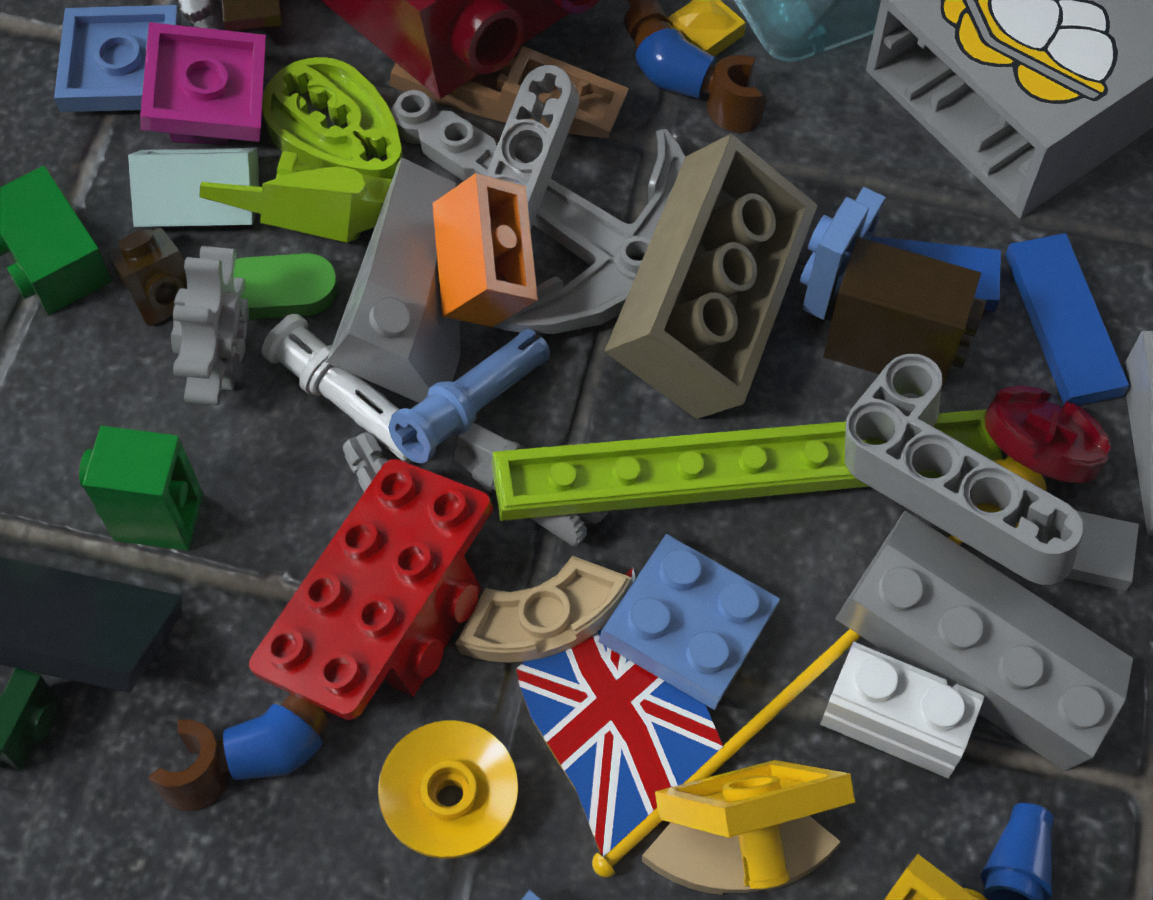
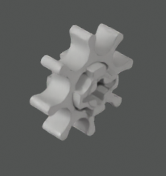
(209, 325)

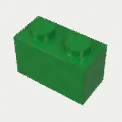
(47, 243)
(142, 487)

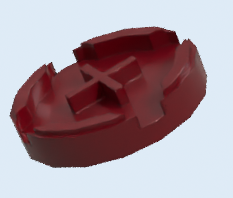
(1045, 437)

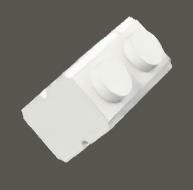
(902, 710)

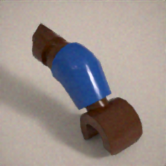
(690, 71)
(256, 748)

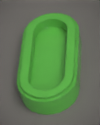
(287, 284)

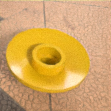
(442, 757)

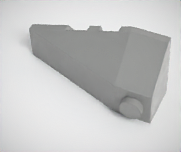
(394, 313)

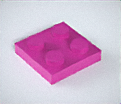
(203, 82)

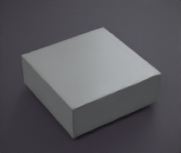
(1106, 552)

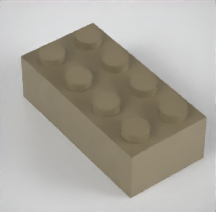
(712, 278)

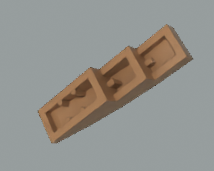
(496, 92)

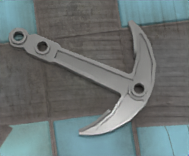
(563, 215)

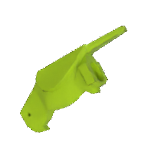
(318, 202)

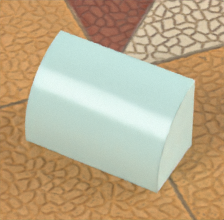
(169, 181)

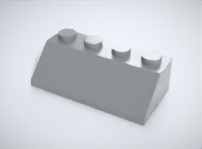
(981, 630)

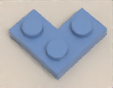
(832, 248)

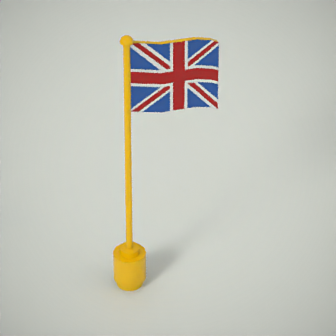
(635, 734)

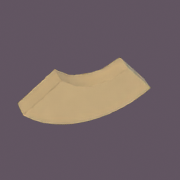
(543, 618)
(715, 862)

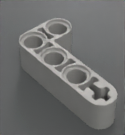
(966, 479)

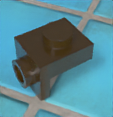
(150, 271)

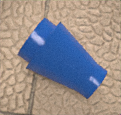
(1022, 857)

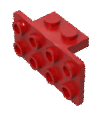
(379, 594)

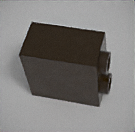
(903, 306)

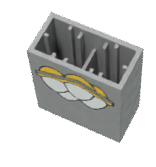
(1021, 85)

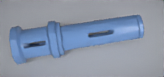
(453, 405)

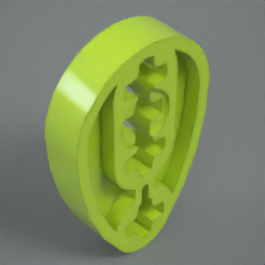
(349, 100)

